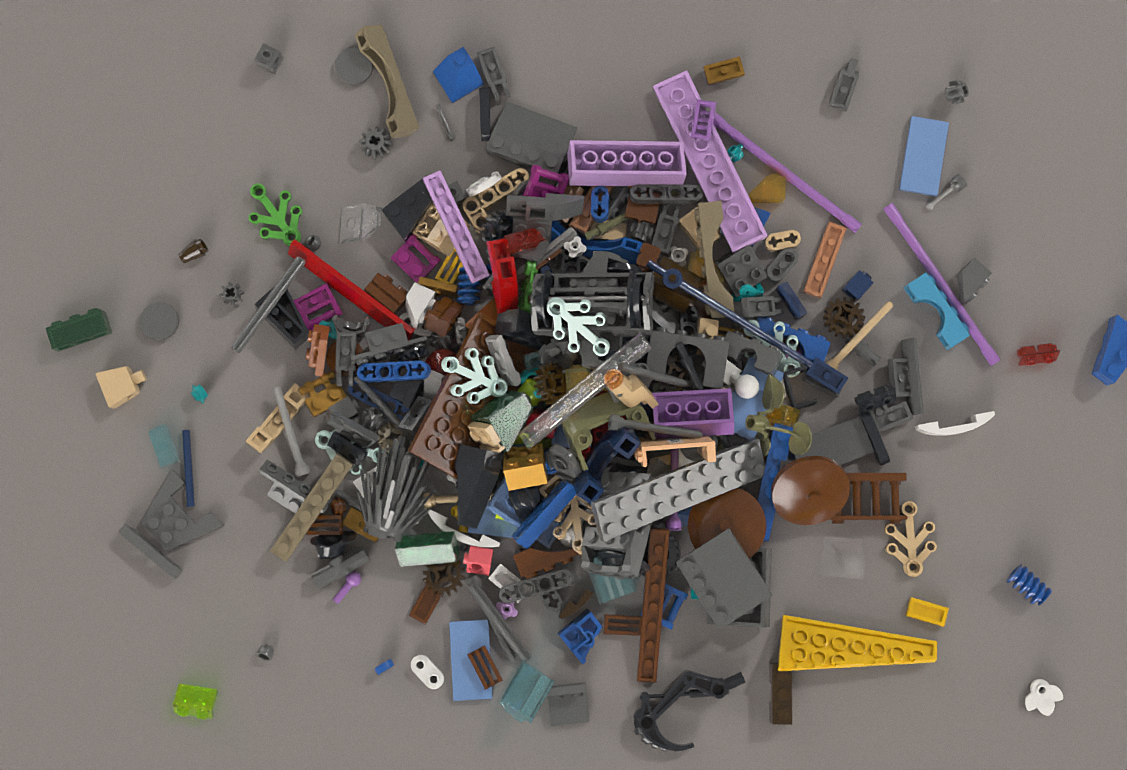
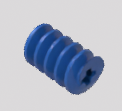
(468, 291)
(1029, 584)

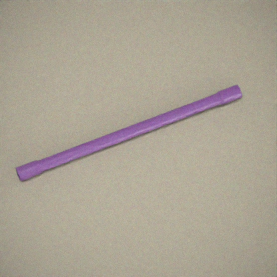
(845, 219)
(897, 219)

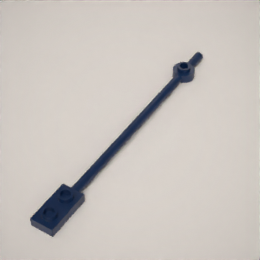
(816, 369)

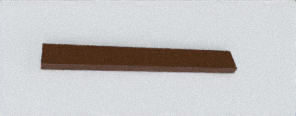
(653, 605)

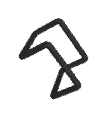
(789, 390)

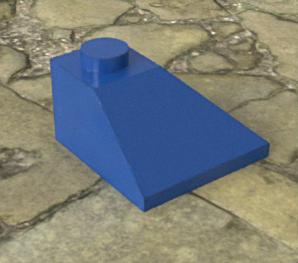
(458, 75)

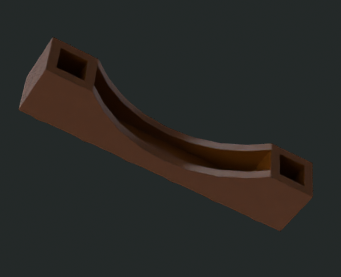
(534, 560)

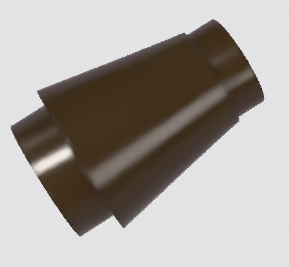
(193, 251)

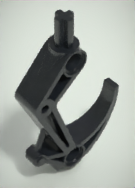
(687, 679)

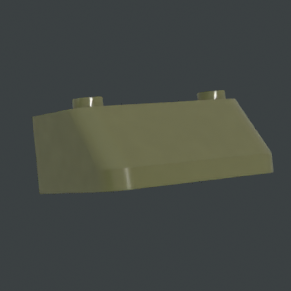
(594, 414)

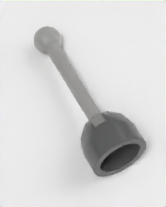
(957, 184)

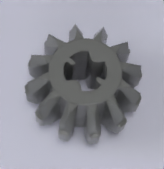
(382, 140)

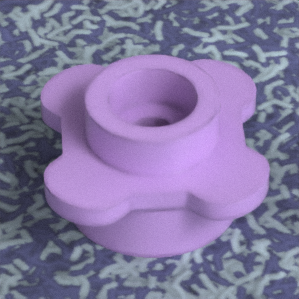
(511, 612)

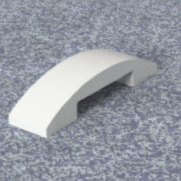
(933, 428)
(441, 521)

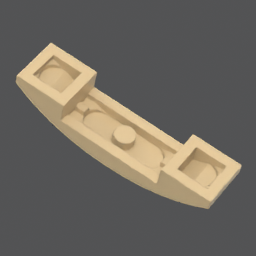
(273, 425)

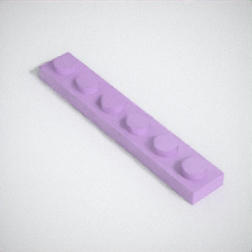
(455, 227)

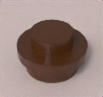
(338, 506)

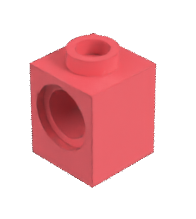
(478, 560)

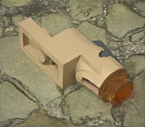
(628, 389)

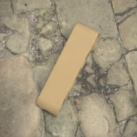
(498, 197)

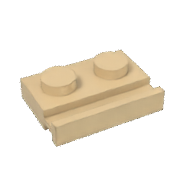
(485, 435)

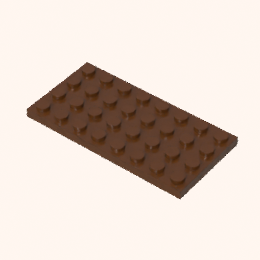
(449, 415)

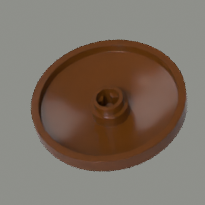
(810, 490)
(729, 510)

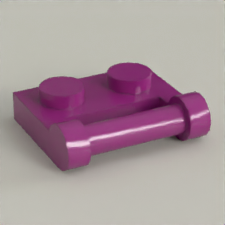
(539, 189)
(410, 263)
(315, 301)

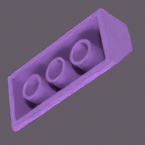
(695, 410)

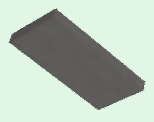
(841, 442)

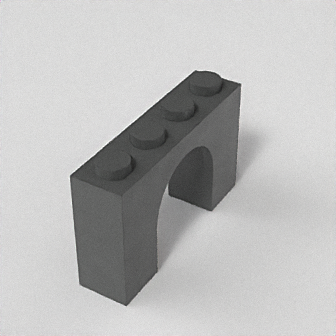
(714, 352)

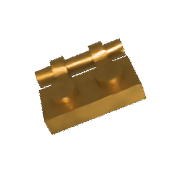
(321, 401)

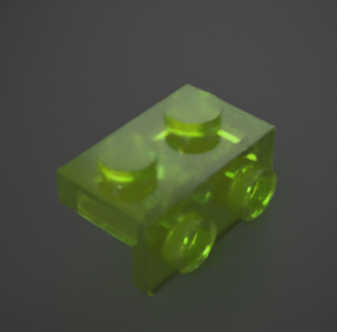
(194, 701)

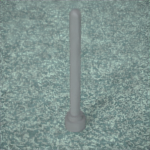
(300, 467)

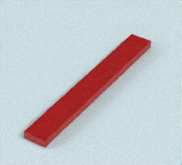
(347, 288)

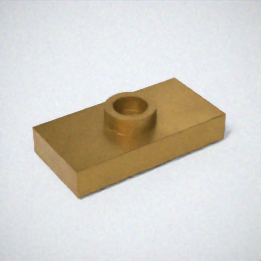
(439, 287)
(355, 521)

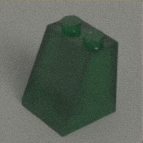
(506, 415)

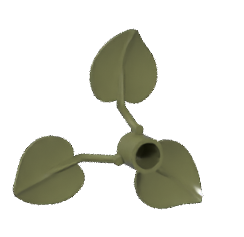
(773, 398)

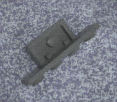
(387, 341)
(905, 376)
(286, 488)

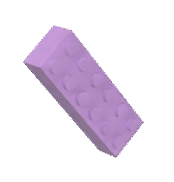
(625, 163)

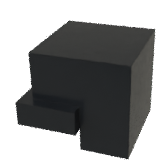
(407, 390)

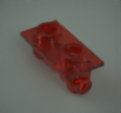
(524, 239)
(1046, 354)

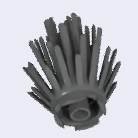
(395, 495)

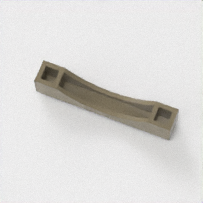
(375, 46)
(710, 218)
(312, 507)

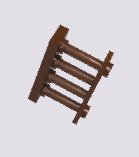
(875, 480)

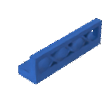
(544, 514)

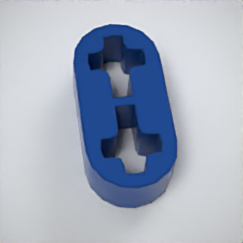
(604, 204)

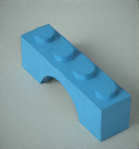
(951, 329)

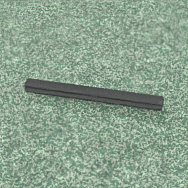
(268, 304)

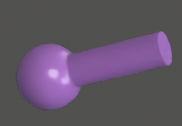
(352, 579)

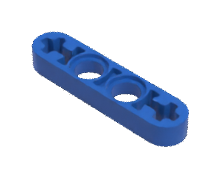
(394, 371)
(384, 397)

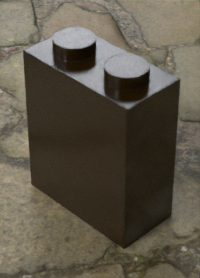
(676, 297)

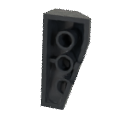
(476, 478)

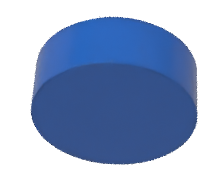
(384, 666)

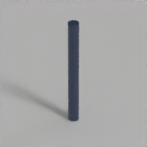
(188, 468)

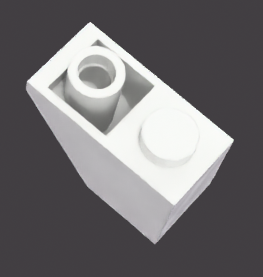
(417, 304)

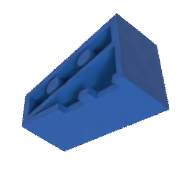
(1113, 354)

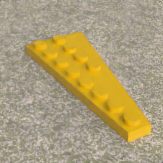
(824, 645)

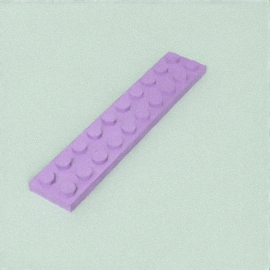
(710, 163)

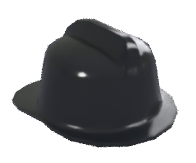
(525, 501)
(332, 545)

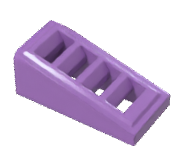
(703, 103)

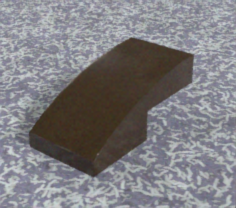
(571, 607)

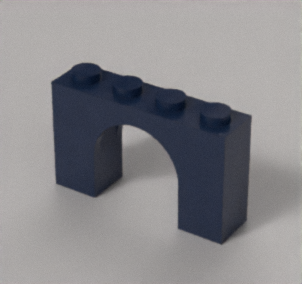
(588, 482)

